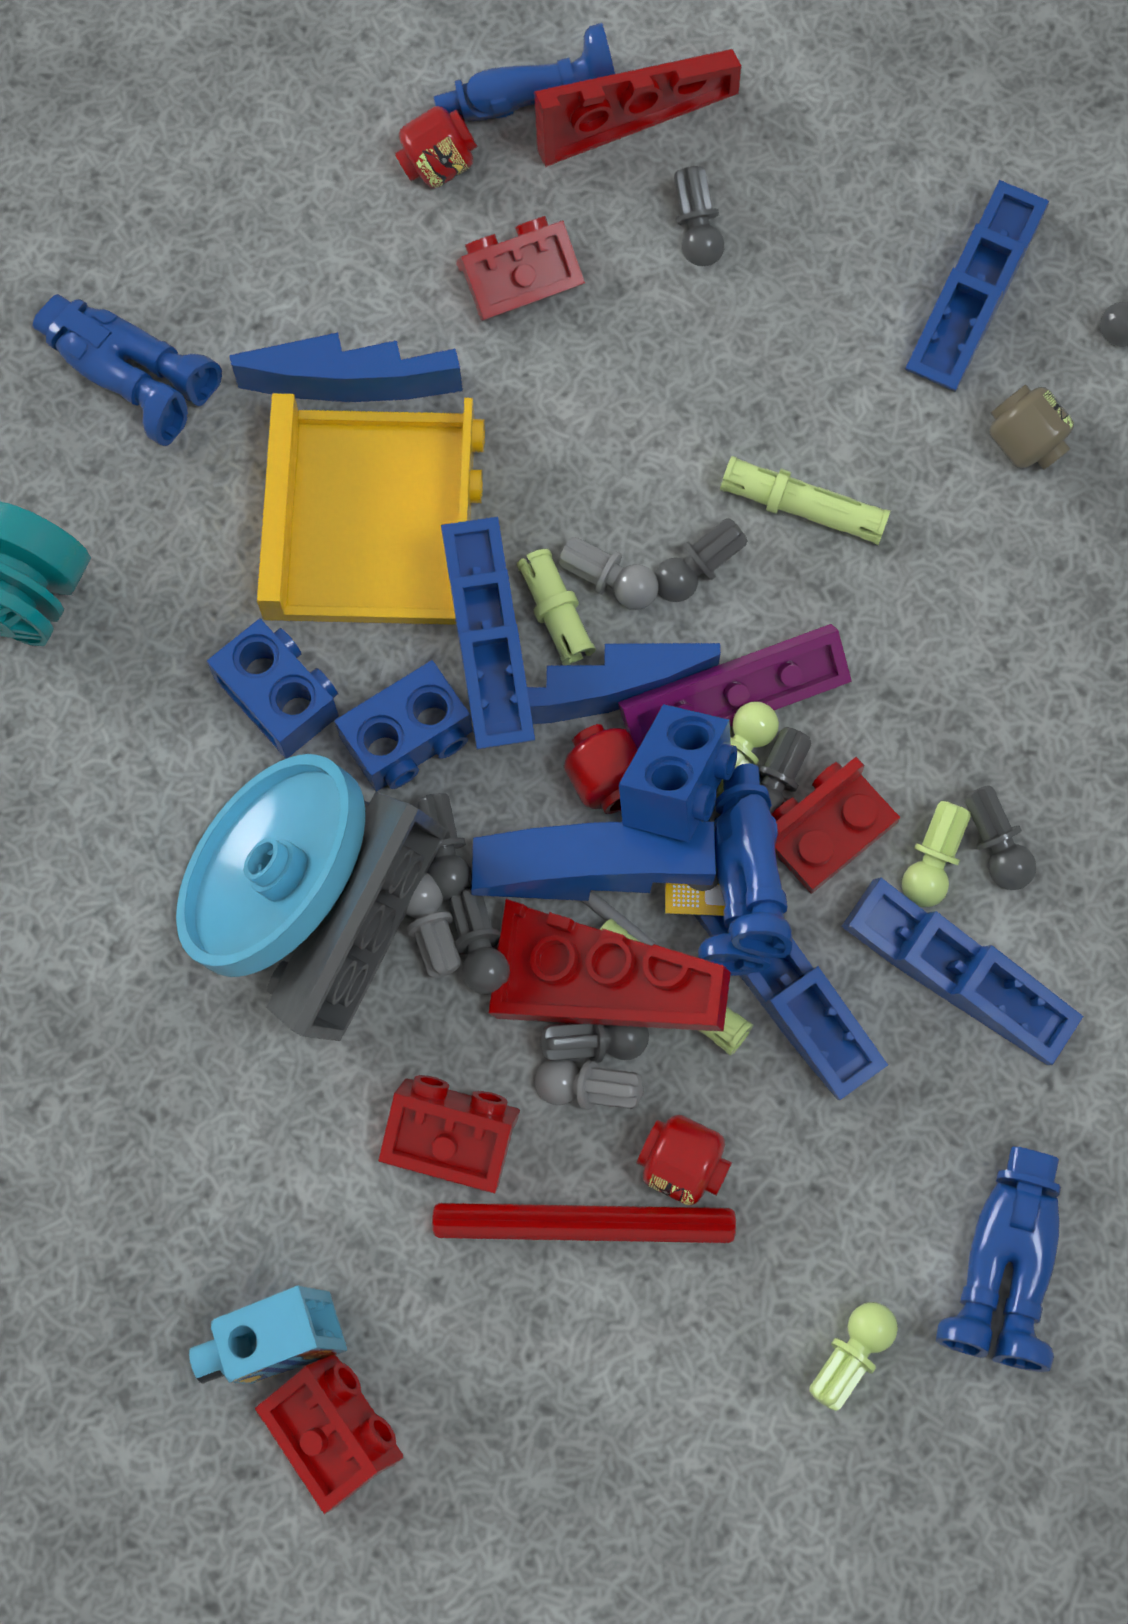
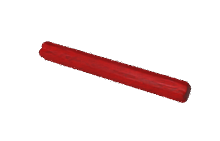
(584, 1223)

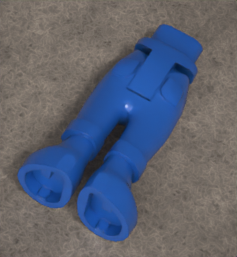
(506, 89)
(99, 345)
(748, 878)
(1014, 1227)

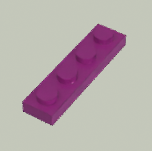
(770, 676)

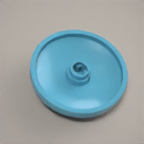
(270, 865)

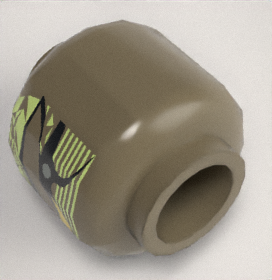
(1031, 427)

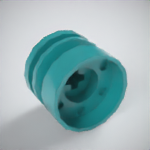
(35, 563)

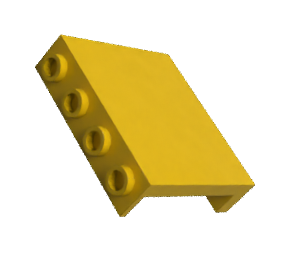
(361, 512)

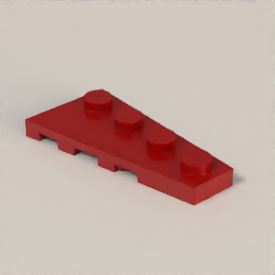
(617, 105)
(602, 977)

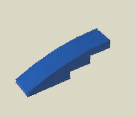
(977, 285)
(321, 371)
(487, 633)
(627, 672)
(584, 857)
(963, 971)
(811, 1017)

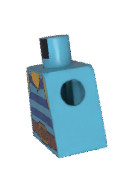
(289, 1331)

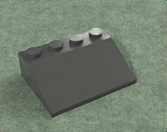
(339, 959)

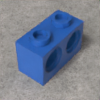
(266, 693)
(394, 716)
(677, 773)

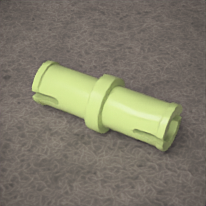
(555, 606)

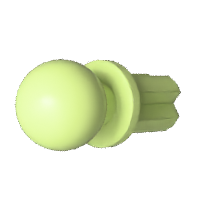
(754, 727)
(926, 880)
(870, 1330)

